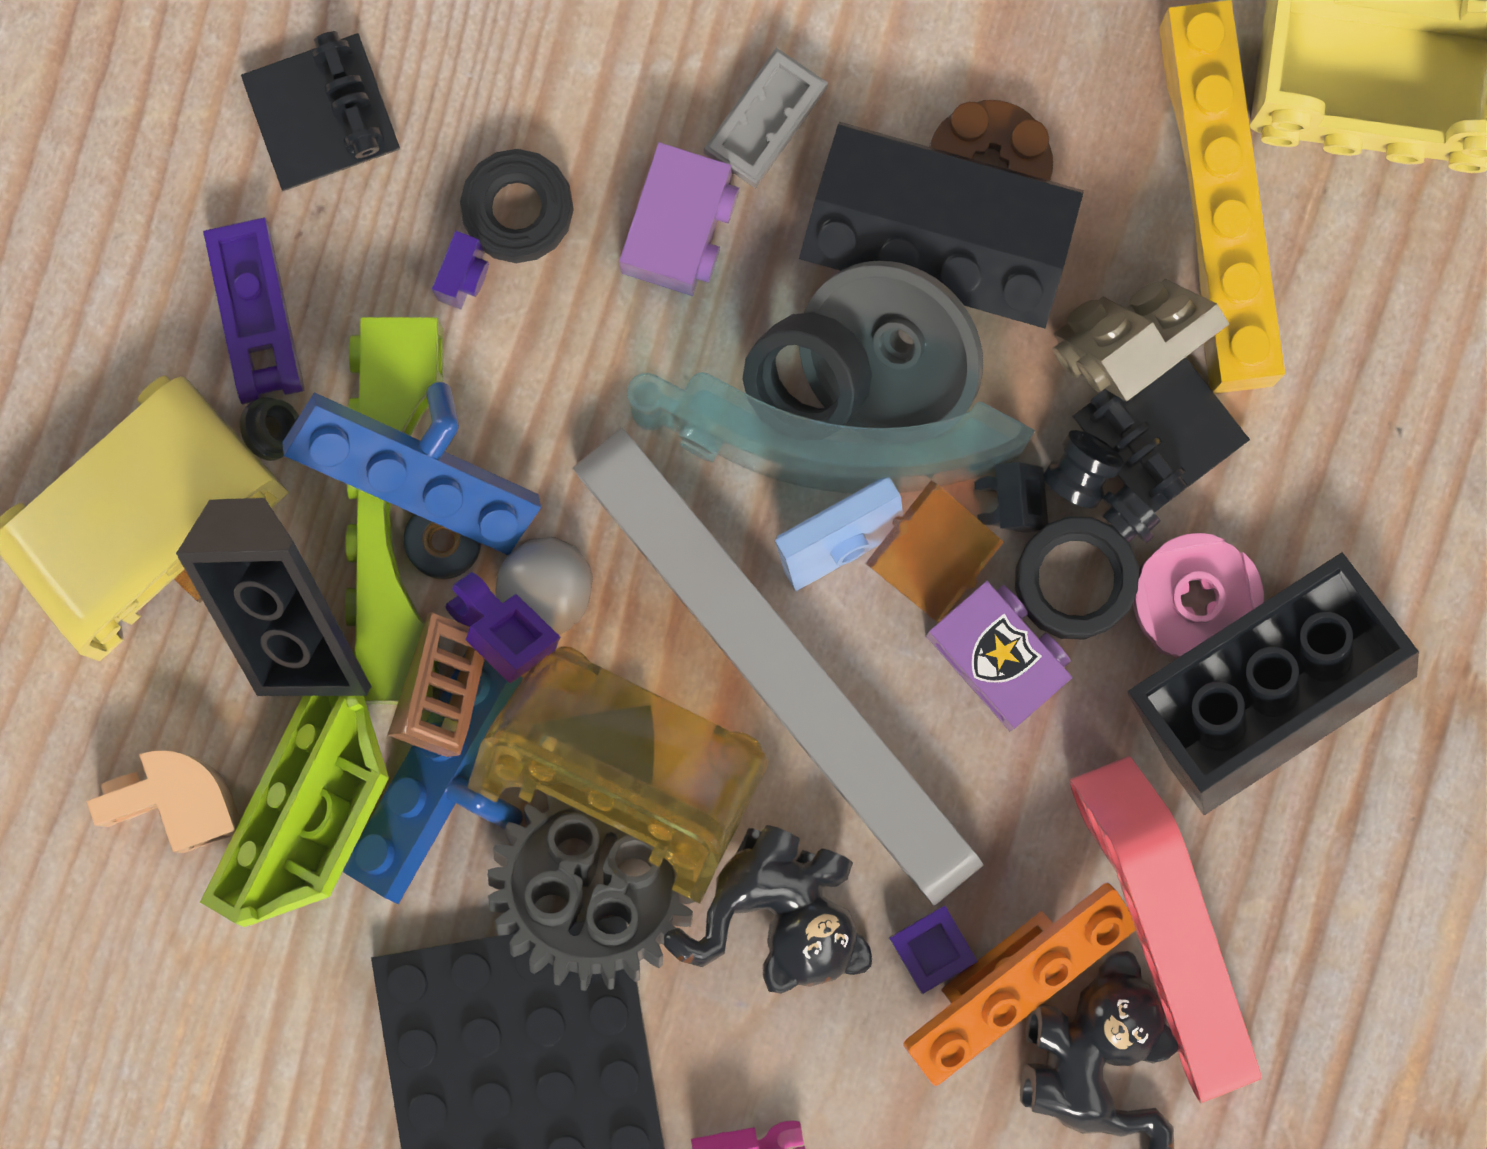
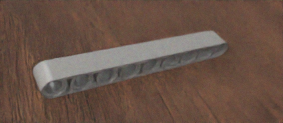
(778, 667)

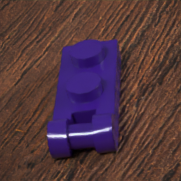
(253, 308)

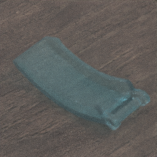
(821, 455)

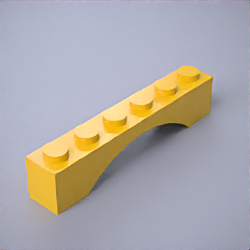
(1223, 183)

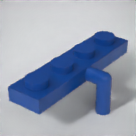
(413, 471)
(424, 797)

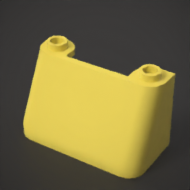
(116, 518)

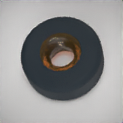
(431, 561)

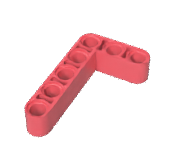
(1171, 924)

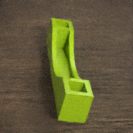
(396, 367)

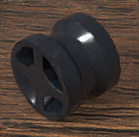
(1083, 469)

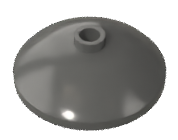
(909, 382)

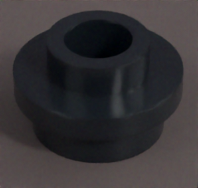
(266, 414)
(1130, 515)

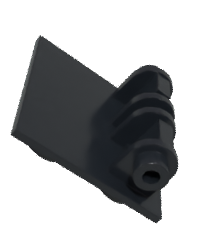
(320, 110)
(1164, 433)

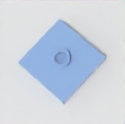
(839, 533)

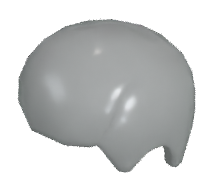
(549, 579)

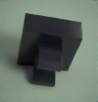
(1020, 497)

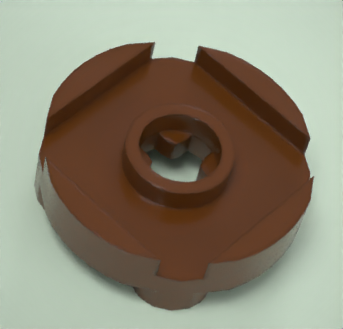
(1000, 127)

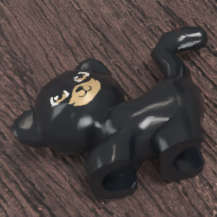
(808, 936)
(1114, 1025)

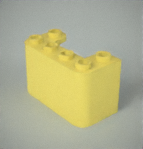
(1376, 78)

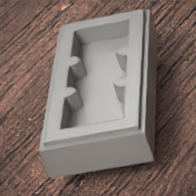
(766, 117)

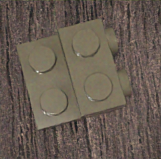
(1135, 344)

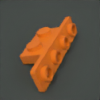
(1017, 980)

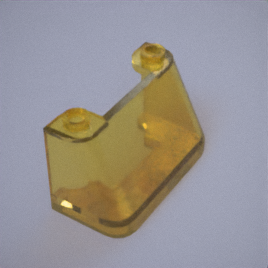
(624, 762)

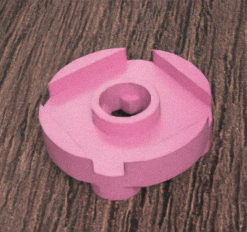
(1167, 577)

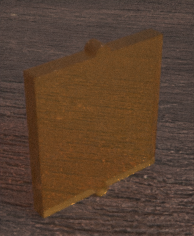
(934, 552)

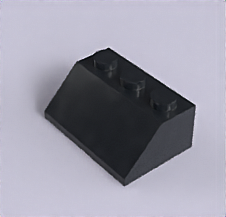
(268, 603)

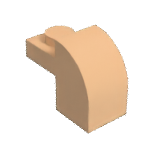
(185, 790)

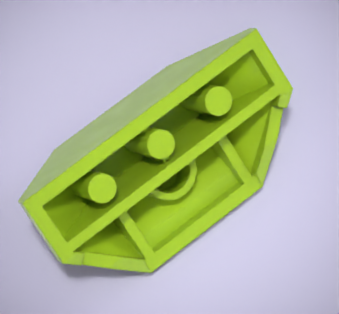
(302, 813)

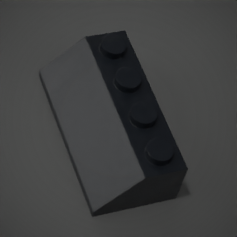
(966, 222)
(1274, 682)

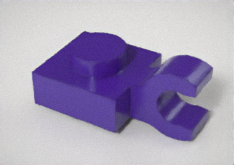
(503, 633)

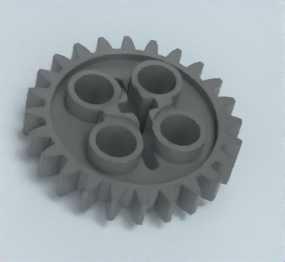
(539, 869)

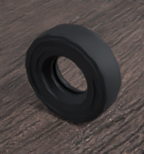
(511, 168)

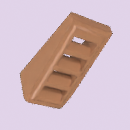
(406, 721)

